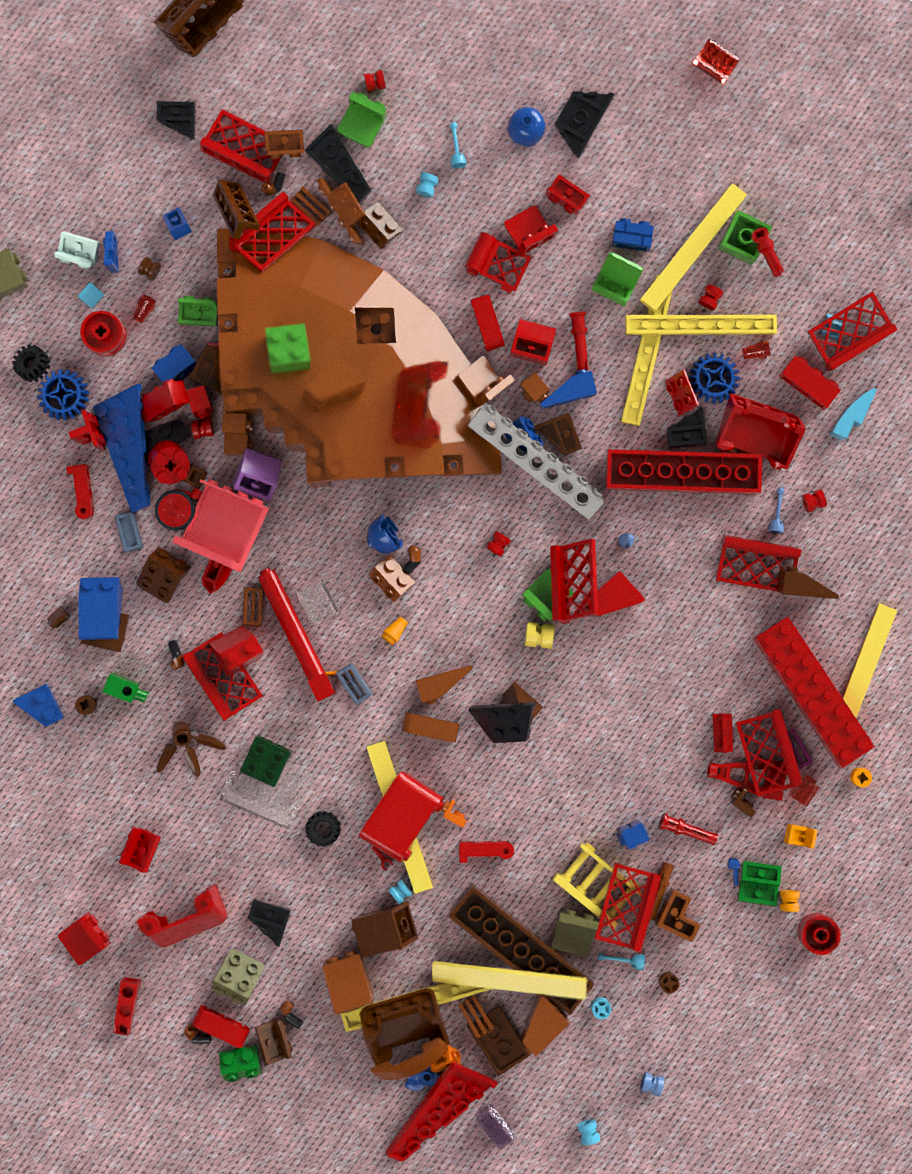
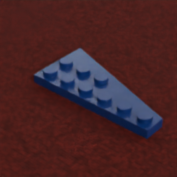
(125, 439)

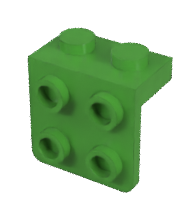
(362, 119)
(617, 279)
(540, 596)

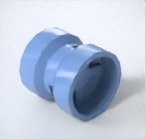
(652, 1084)

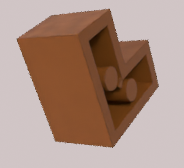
(237, 433)
(672, 916)

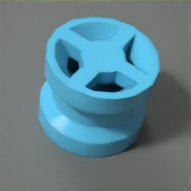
(400, 891)
(603, 1010)

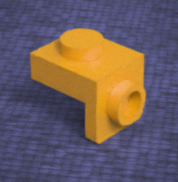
(800, 835)

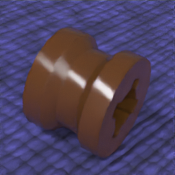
(149, 268)
(90, 705)
(671, 984)

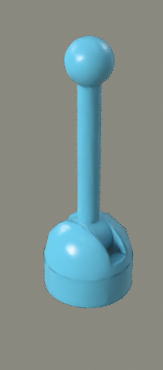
(458, 159)
(636, 961)

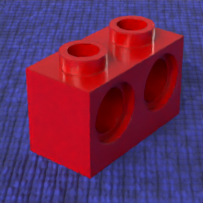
(200, 402)

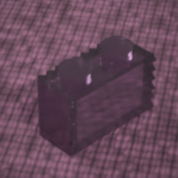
(494, 1126)

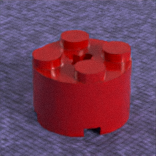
(158, 462)
(825, 942)

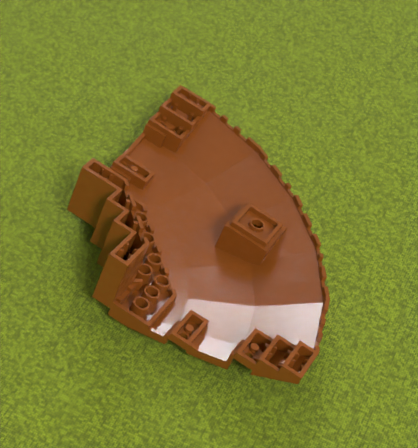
(339, 304)

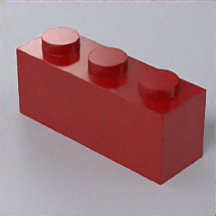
(810, 382)
(163, 400)

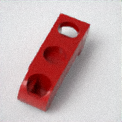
(83, 490)
(485, 848)
(126, 1005)

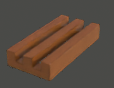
(299, 195)
(260, 608)
(468, 1003)

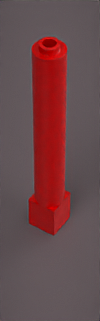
(296, 635)

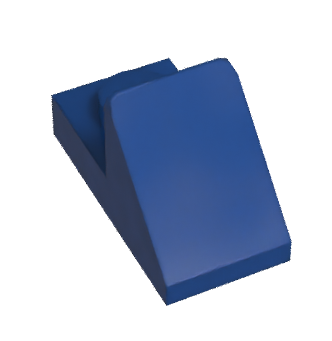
(177, 223)

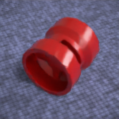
(370, 81)
(710, 297)
(202, 428)
(815, 500)
(498, 543)

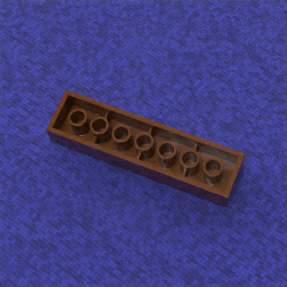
(513, 941)

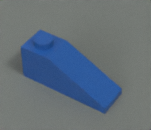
(574, 389)

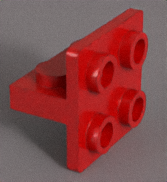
(89, 432)

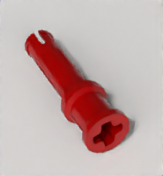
(766, 247)
(579, 331)
(677, 825)

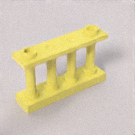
(579, 891)

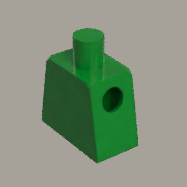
(115, 685)

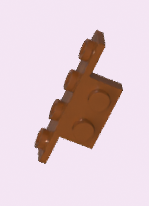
(346, 206)

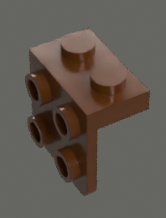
(162, 574)

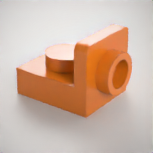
(456, 817)
(450, 1055)

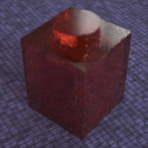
(805, 793)

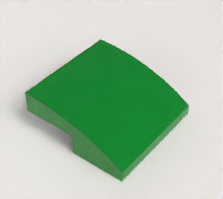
(759, 883)

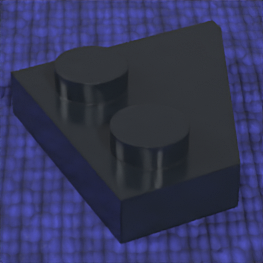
(688, 431)

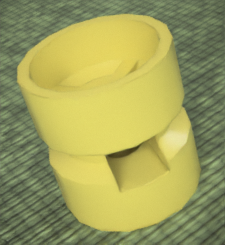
(539, 635)

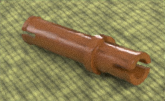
(665, 873)

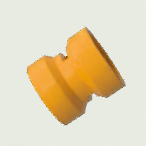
(789, 900)

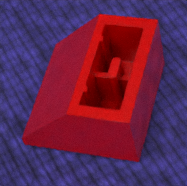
(532, 342)

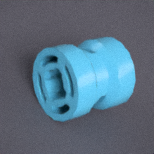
(426, 185)
(588, 1132)

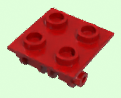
(681, 393)

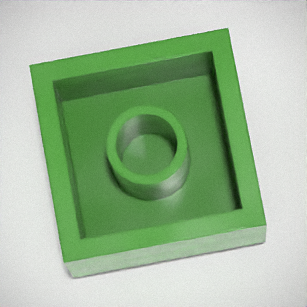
(738, 239)
(287, 348)

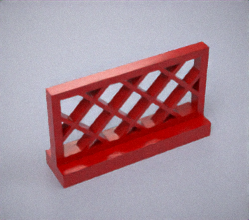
(232, 157)
(265, 217)
(855, 347)
(755, 546)
(561, 582)
(211, 689)
(786, 752)
(644, 911)

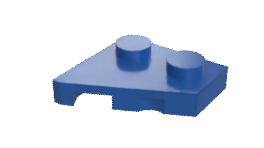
(111, 252)
(40, 705)

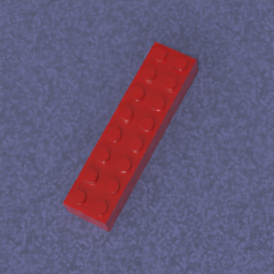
(683, 472)
(813, 692)

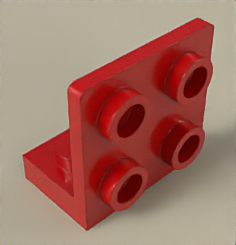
(529, 230)

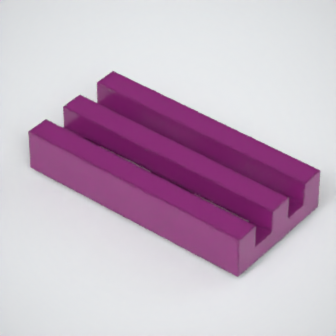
(804, 751)

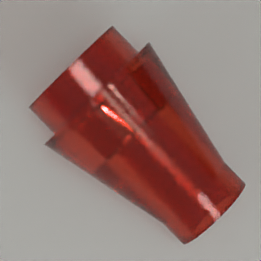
(144, 308)
(757, 351)

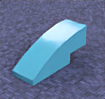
(852, 415)

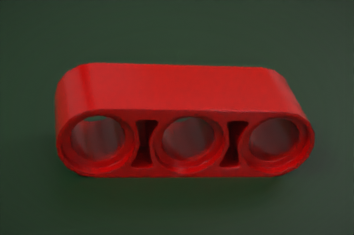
(487, 322)
(221, 1027)

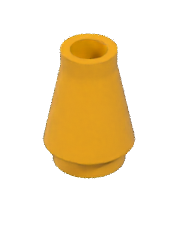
(394, 631)

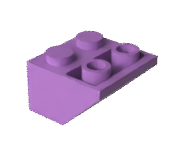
(257, 474)

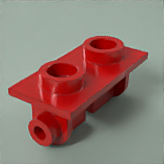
(722, 733)

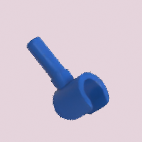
(735, 865)

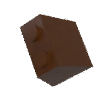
(384, 929)

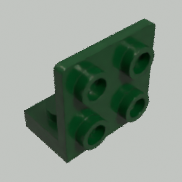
(265, 761)

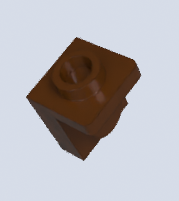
(745, 806)

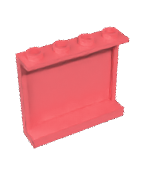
(223, 525)

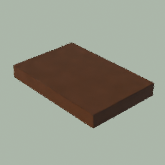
(503, 1044)

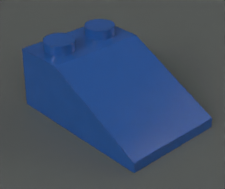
(99, 608)

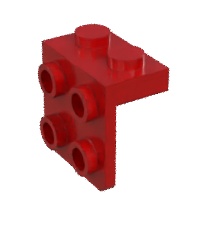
(84, 939)

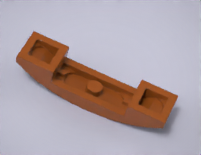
(432, 1052)

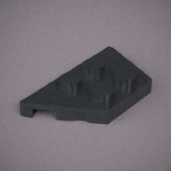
(581, 118)
(505, 721)

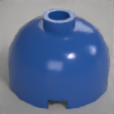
(526, 126)
(383, 536)

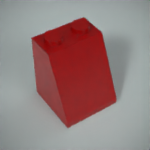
(616, 595)
(236, 650)

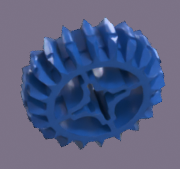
(728, 389)
(55, 395)

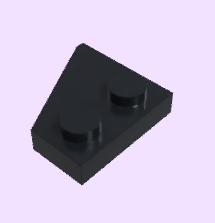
(178, 116)
(269, 919)

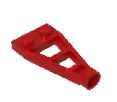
(770, 773)

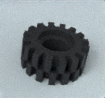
(37, 369)
(311, 832)

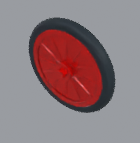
(174, 510)

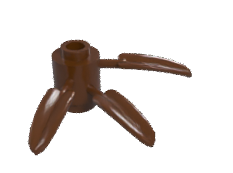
(182, 737)

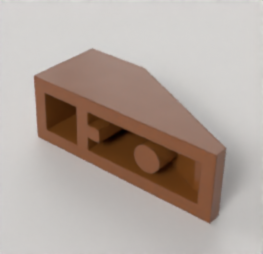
(437, 685)

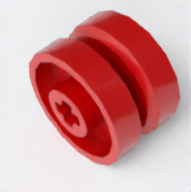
(111, 341)

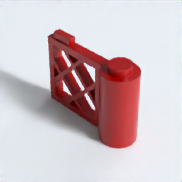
(482, 256)

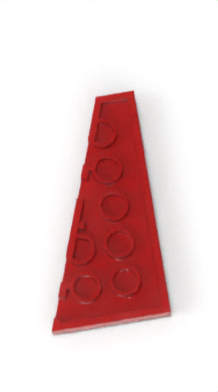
(441, 1106)

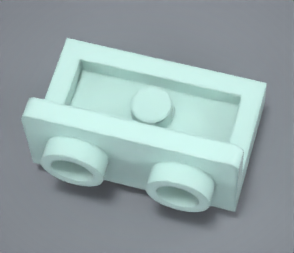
(77, 250)

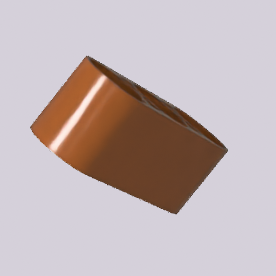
(430, 727)

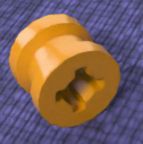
(856, 777)

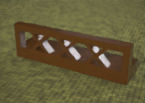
(231, 208)

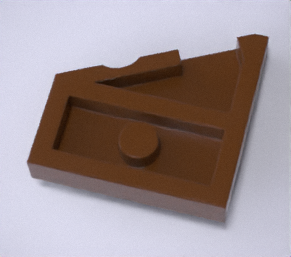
(208, 369)
(561, 433)

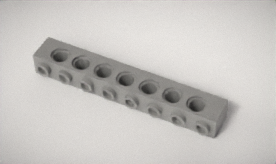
(540, 471)

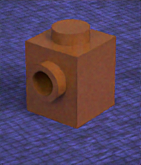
(534, 389)

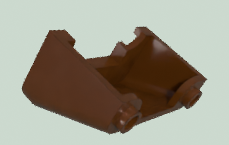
(401, 1022)

